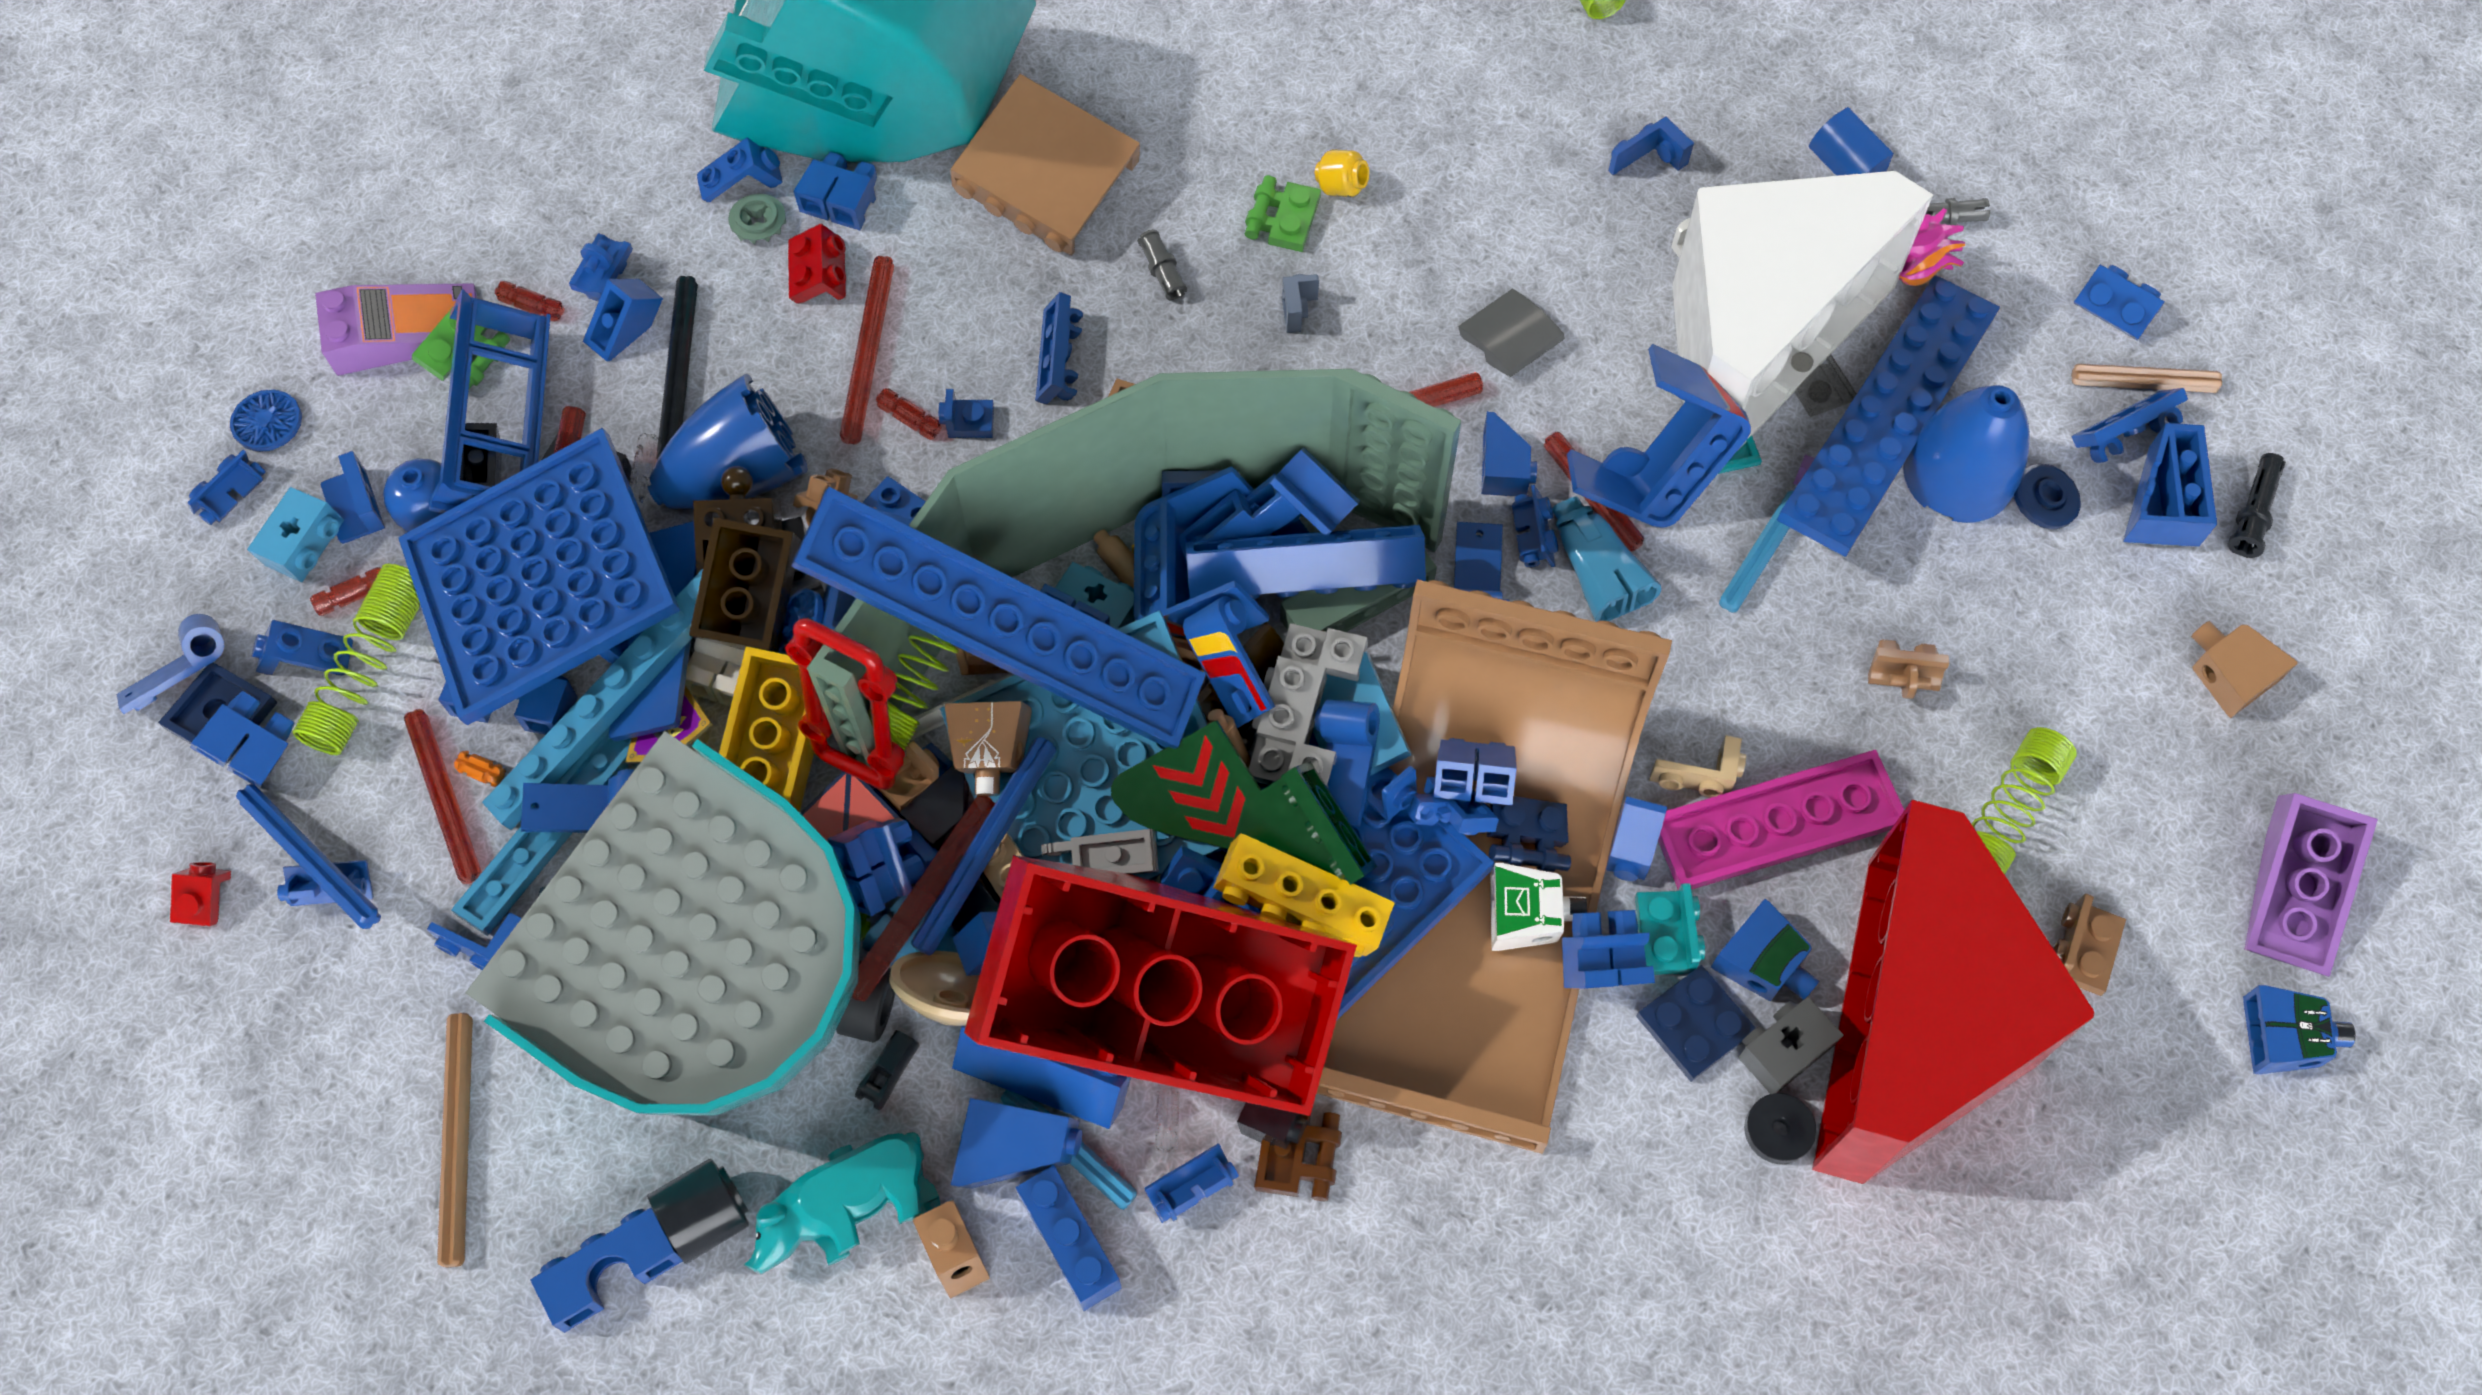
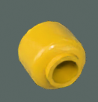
(1342, 173)

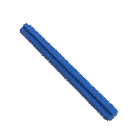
(983, 846)
(309, 857)

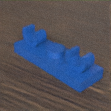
(1056, 350)
(2131, 422)

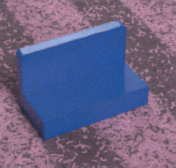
(1314, 492)
(353, 500)

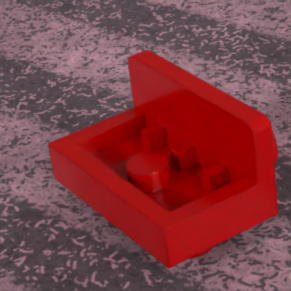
(816, 264)

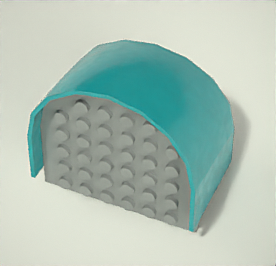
(682, 944)

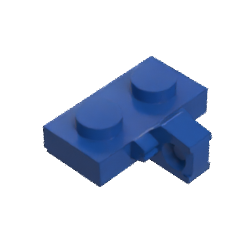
(1465, 816)

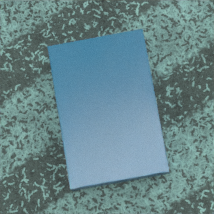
(1390, 742)

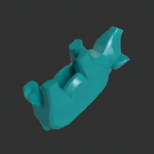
(839, 1195)

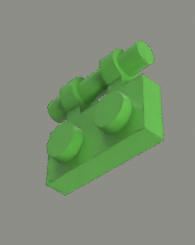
(1293, 218)
(436, 350)

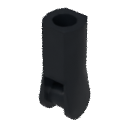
(890, 1064)

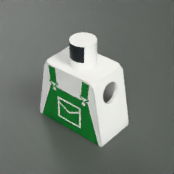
(1528, 907)

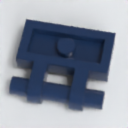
(1535, 823)

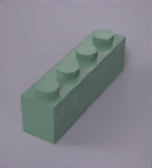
(1345, 607)

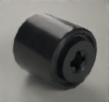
(699, 1210)

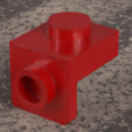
(197, 894)

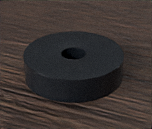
(1791, 1113)

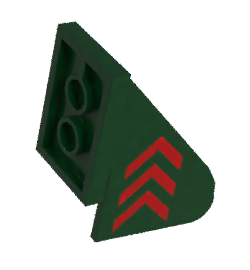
(1212, 797)

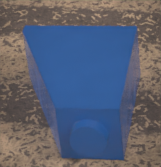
(1011, 1143)

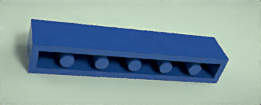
(1309, 561)

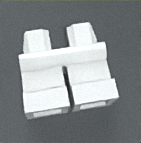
(714, 671)

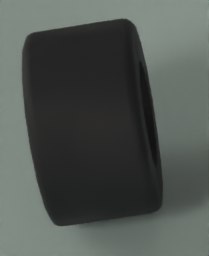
(869, 1018)

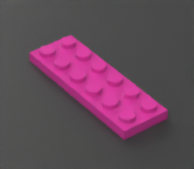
(1779, 820)

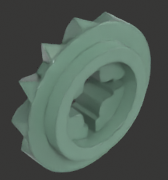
(757, 206)

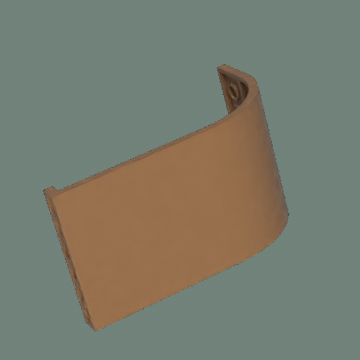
(1463, 1028)

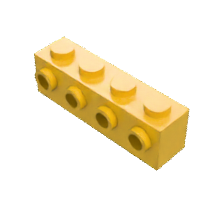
(1302, 894)

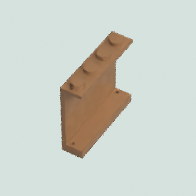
(1043, 163)

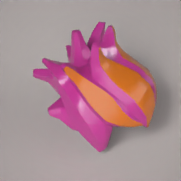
(1931, 250)

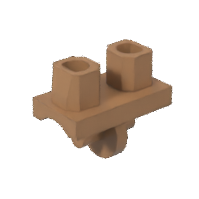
(817, 486)
(1908, 669)

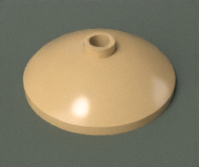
(935, 986)

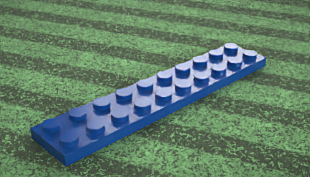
(1887, 416)
(998, 618)

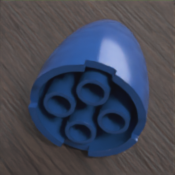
(724, 432)
(1971, 455)

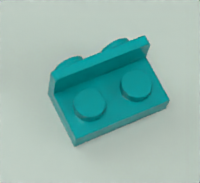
(1672, 930)

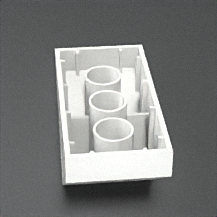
(1787, 274)

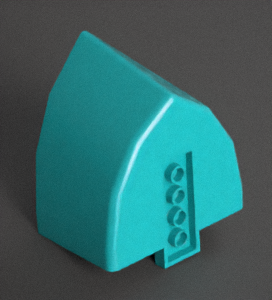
(862, 73)

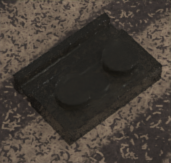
(1824, 387)

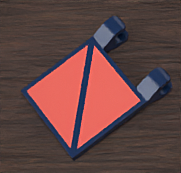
(845, 805)

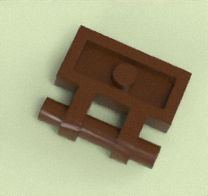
(1283, 1169)

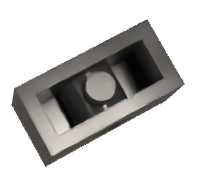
(1805, 1027)

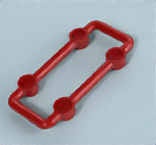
(876, 685)

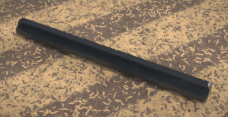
(677, 360)

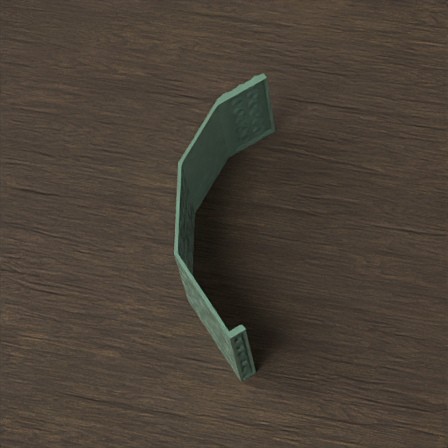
(1108, 463)

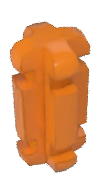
(479, 768)

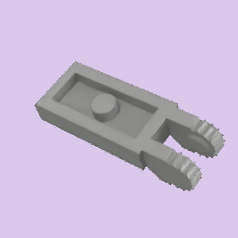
(1118, 852)

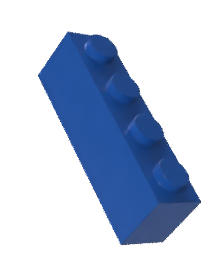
(1066, 1087)

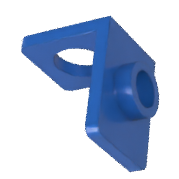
(1396, 794)

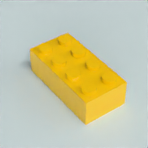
(764, 727)

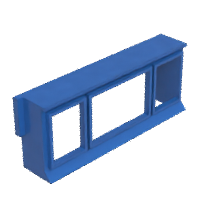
(468, 313)

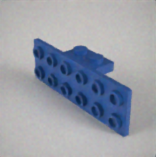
(661, 702)

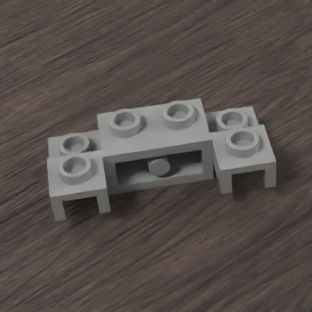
(1297, 691)

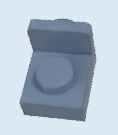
(1294, 296)

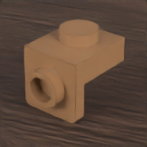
(916, 774)

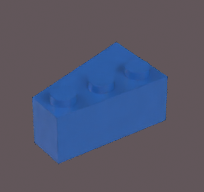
(2174, 490)

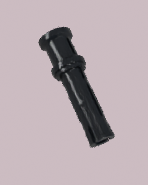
(2256, 516)

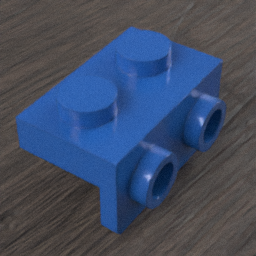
(2120, 301)

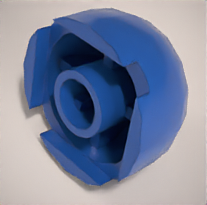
(409, 492)

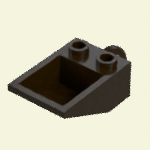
(736, 483)

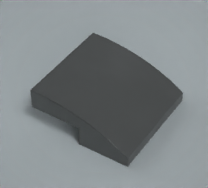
(1511, 332)

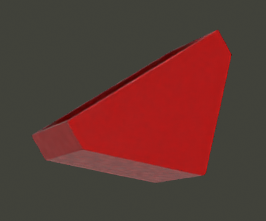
(1159, 985)
(1940, 996)

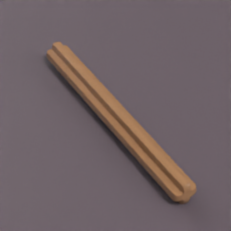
(455, 1141)

